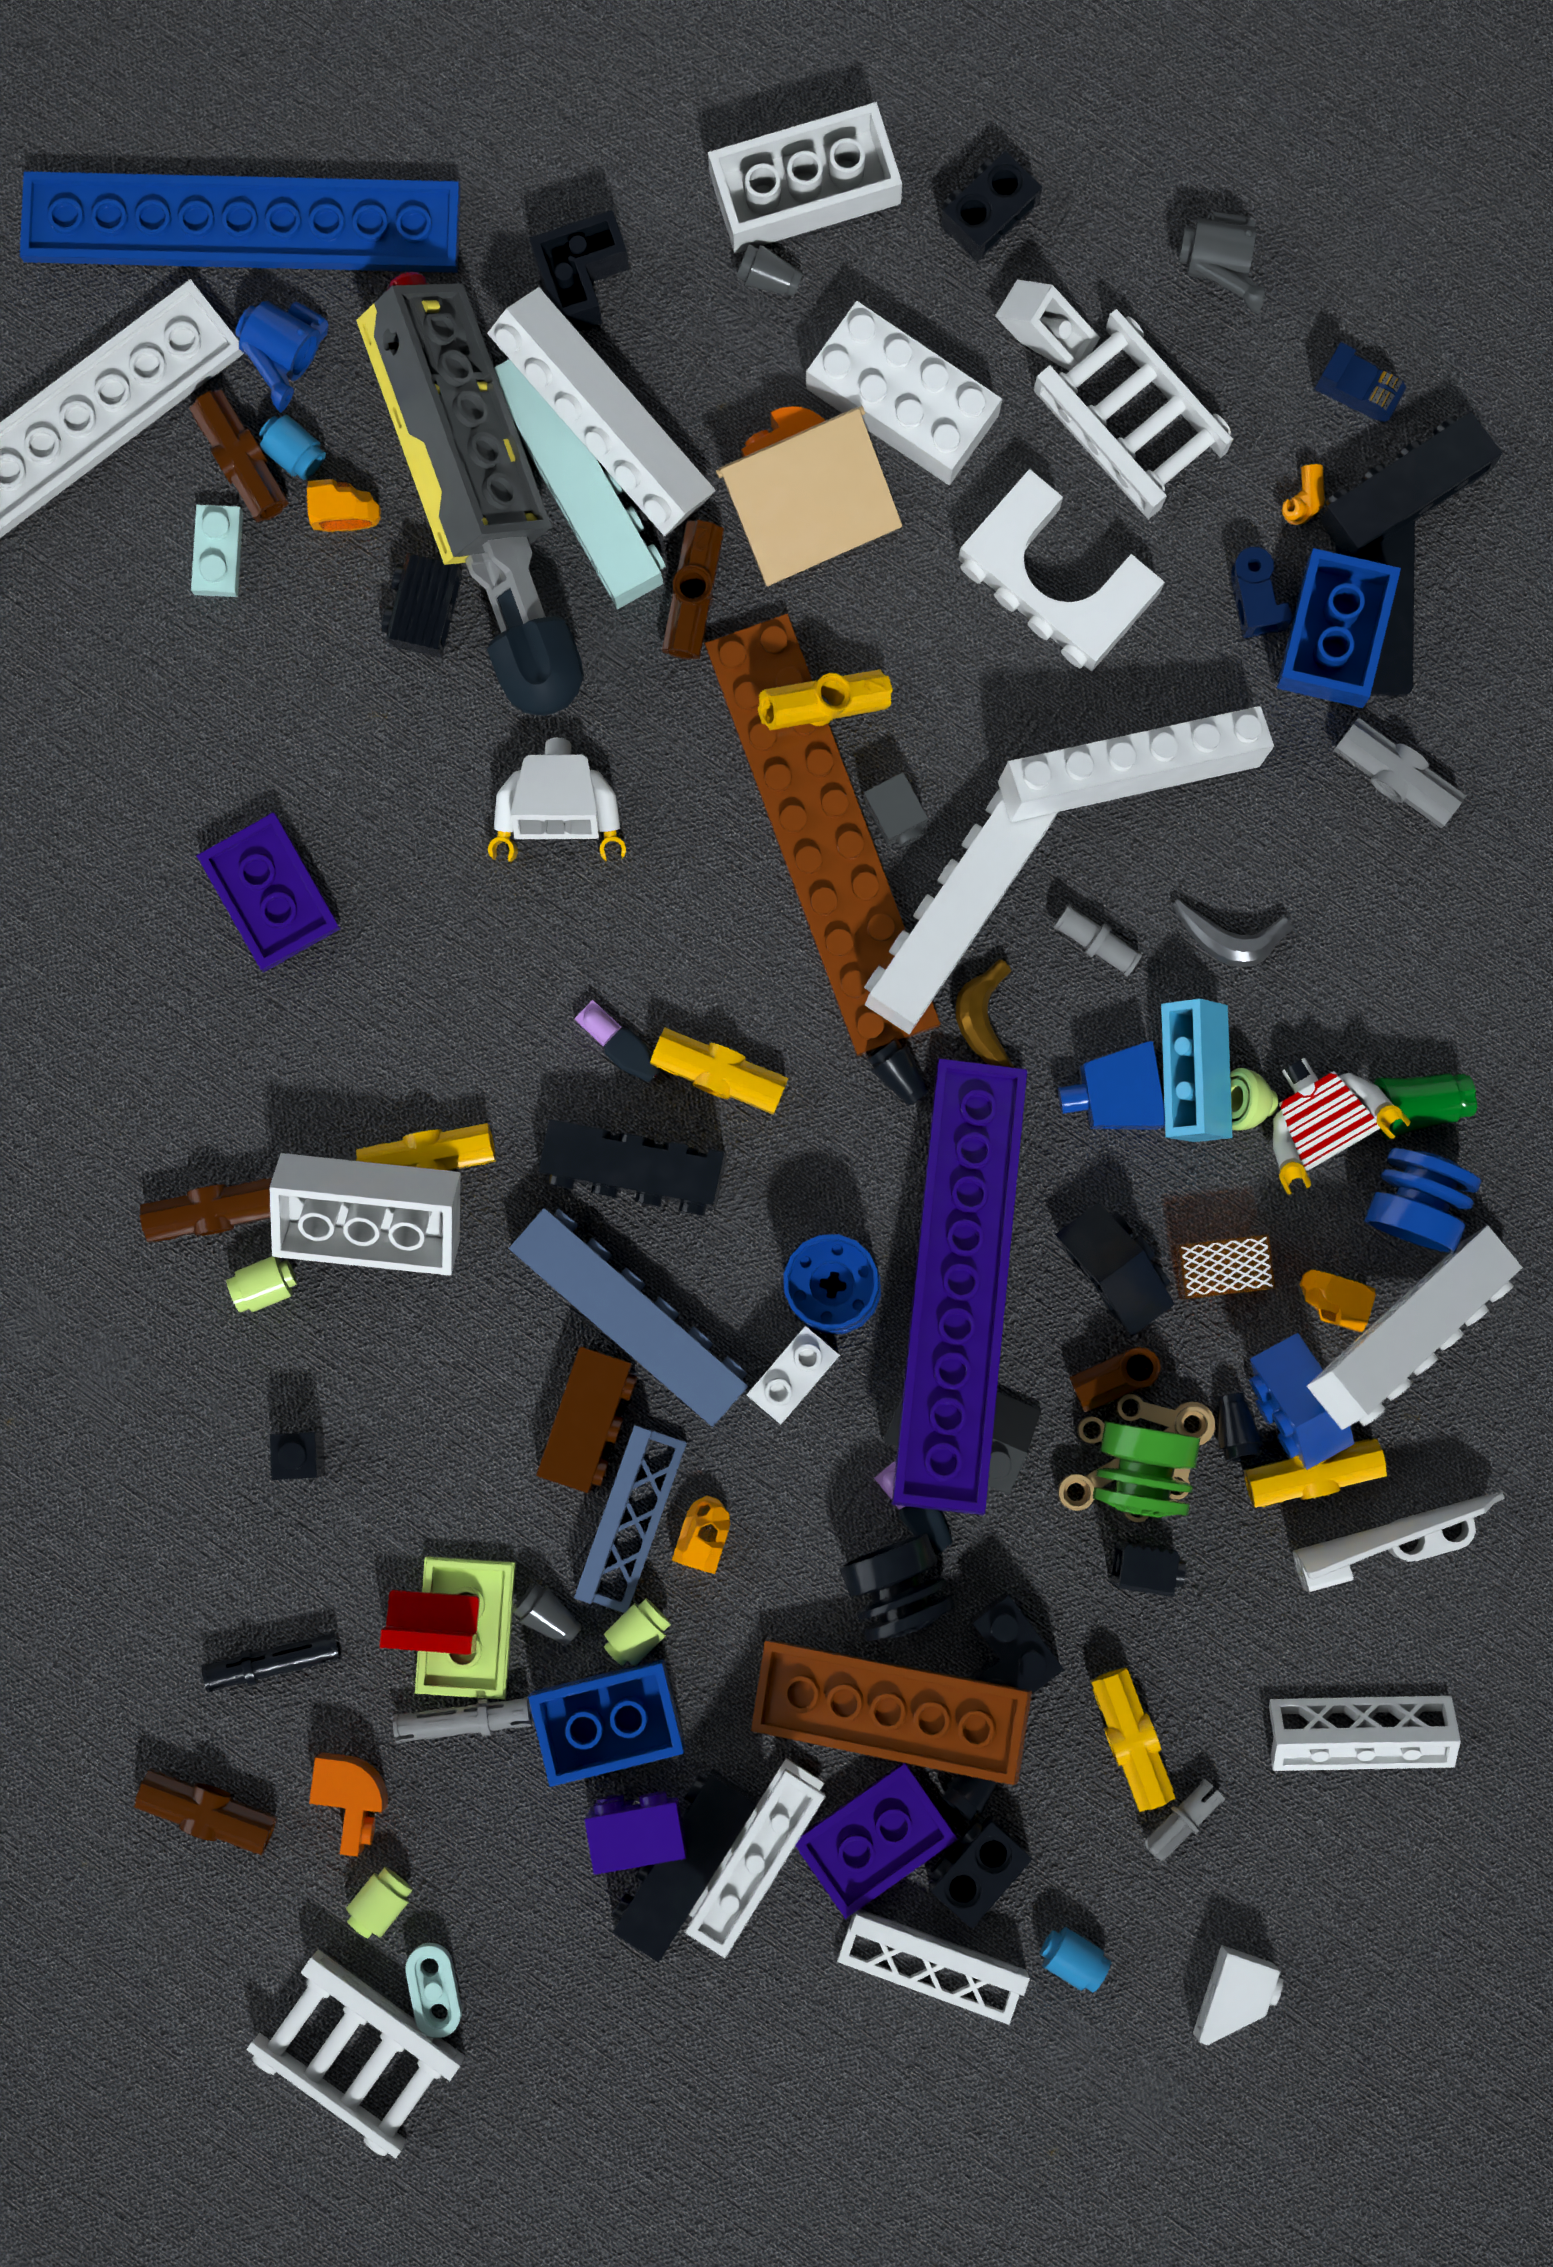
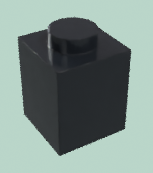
(297, 1455)

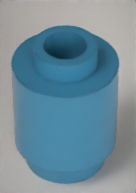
(291, 446)
(1075, 1959)

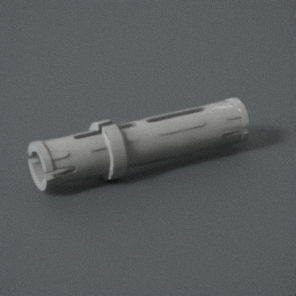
(454, 1721)

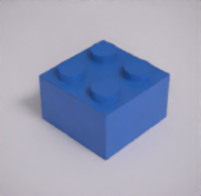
(1283, 1396)

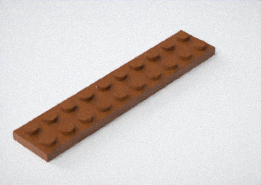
(815, 827)

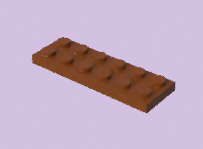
(892, 1711)

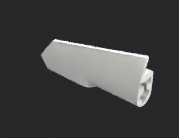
(1330, 1561)

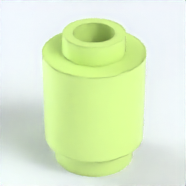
(261, 1284)
(636, 1633)
(378, 1903)

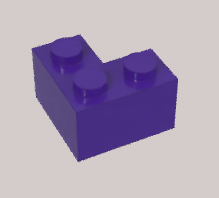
(634, 1834)

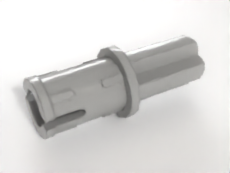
(1183, 1821)

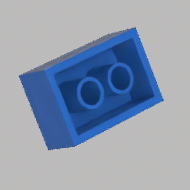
(1338, 628)
(607, 1722)

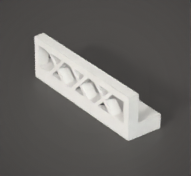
(1372, 1747)
(943, 1955)

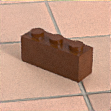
(587, 1420)

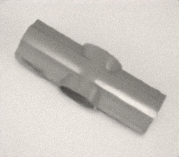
(1400, 773)

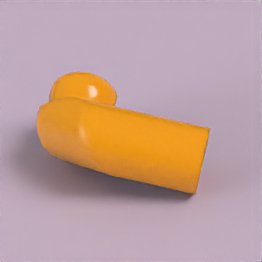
(1309, 499)

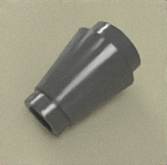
(768, 271)
(546, 1614)

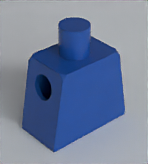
(1118, 1091)

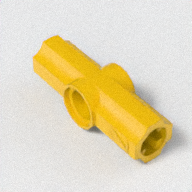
(804, 704)
(718, 1070)
(436, 1149)
(1291, 1480)
(1132, 1739)

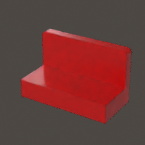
(431, 1622)

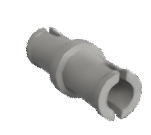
(1098, 940)

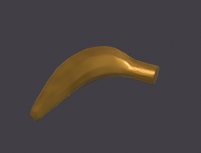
(973, 1015)

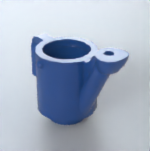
(280, 344)

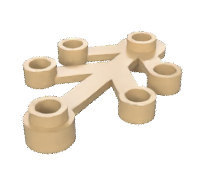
(1167, 1417)

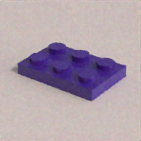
(268, 892)
(875, 1840)

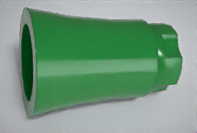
(1429, 1100)

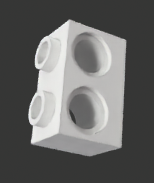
(793, 1375)

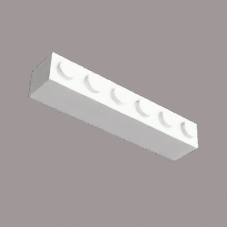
(600, 411)
(1135, 763)
(954, 916)
(1414, 1328)

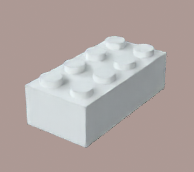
(805, 177)
(906, 392)
(365, 1214)

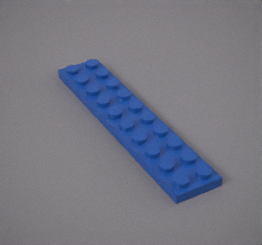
(240, 221)

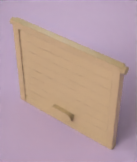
(811, 496)

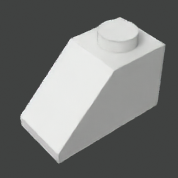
(1047, 323)
(1236, 1994)

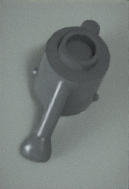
(1223, 253)

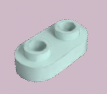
(433, 1988)

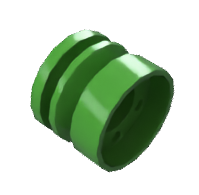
(1146, 1469)

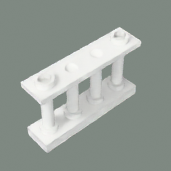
(1118, 455)
(755, 1857)
(398, 2033)

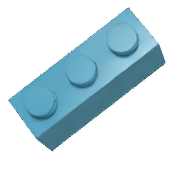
(1196, 1070)

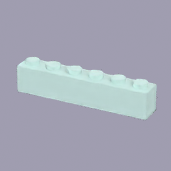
(583, 493)

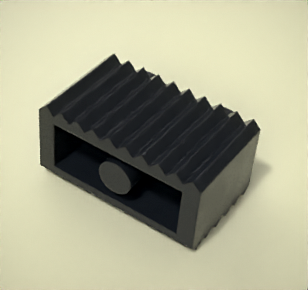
(422, 605)
(1147, 1568)

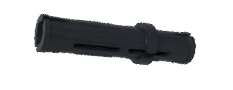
(282, 1659)

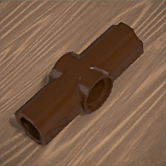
(238, 455)
(696, 564)
(206, 1210)
(205, 1811)

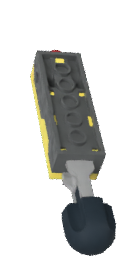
(471, 475)

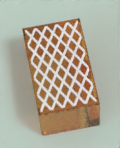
(1224, 1267)

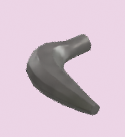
(1228, 946)

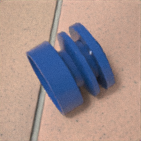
(1423, 1199)
(816, 1264)

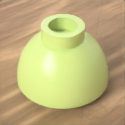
(1250, 1099)

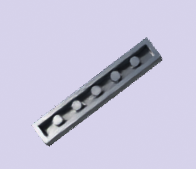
(629, 1317)

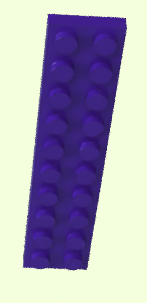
(960, 1288)

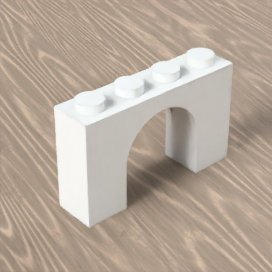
(1082, 627)

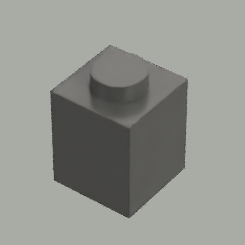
(896, 811)

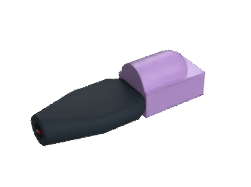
(619, 1043)
(918, 1519)

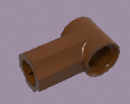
(1110, 1379)

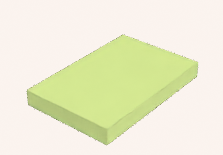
(486, 1670)

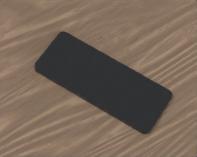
(1395, 663)

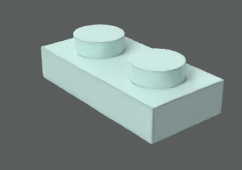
(217, 550)

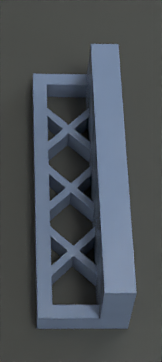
(613, 1515)

